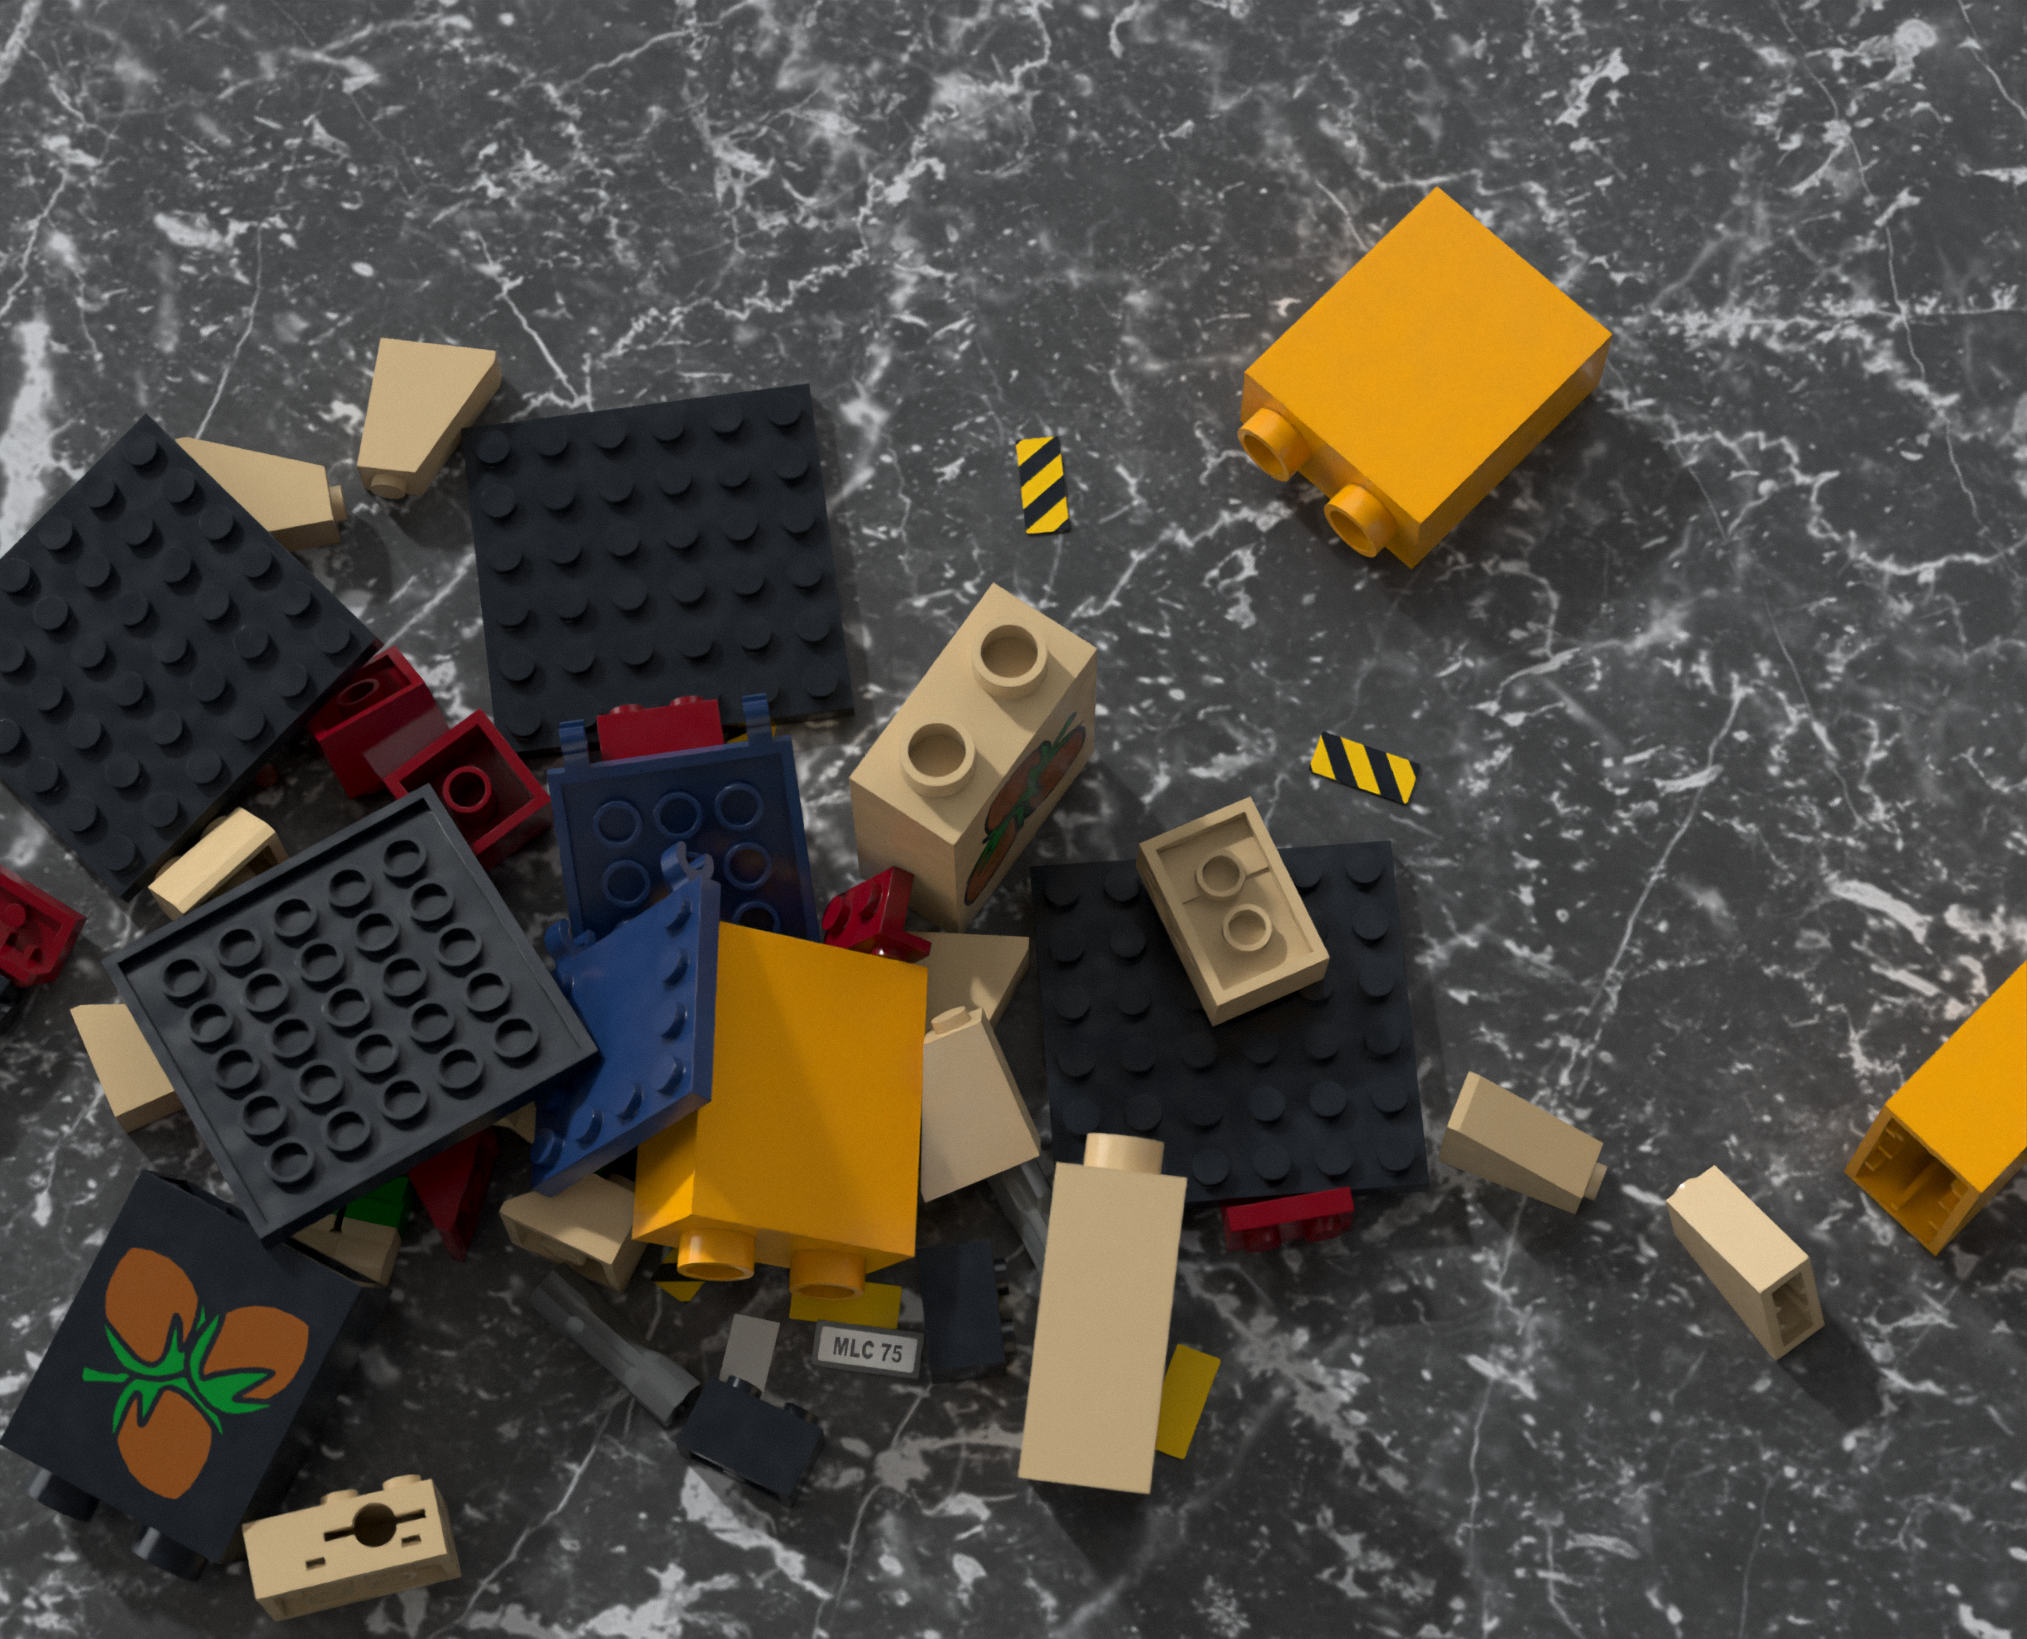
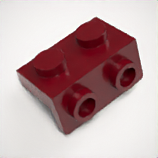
(873, 918)
(34, 931)
(1268, 1223)

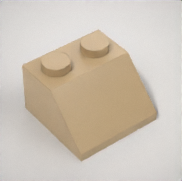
(226, 856)
(580, 1226)

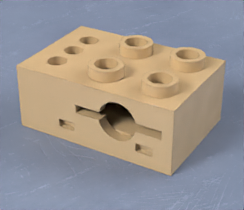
(1232, 911)
(352, 1548)

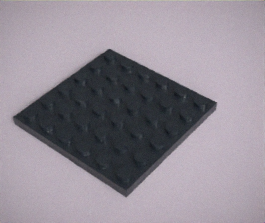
(656, 564)
(156, 656)
(350, 1014)
(1252, 1108)

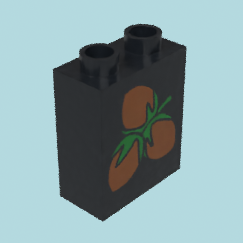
(190, 1375)

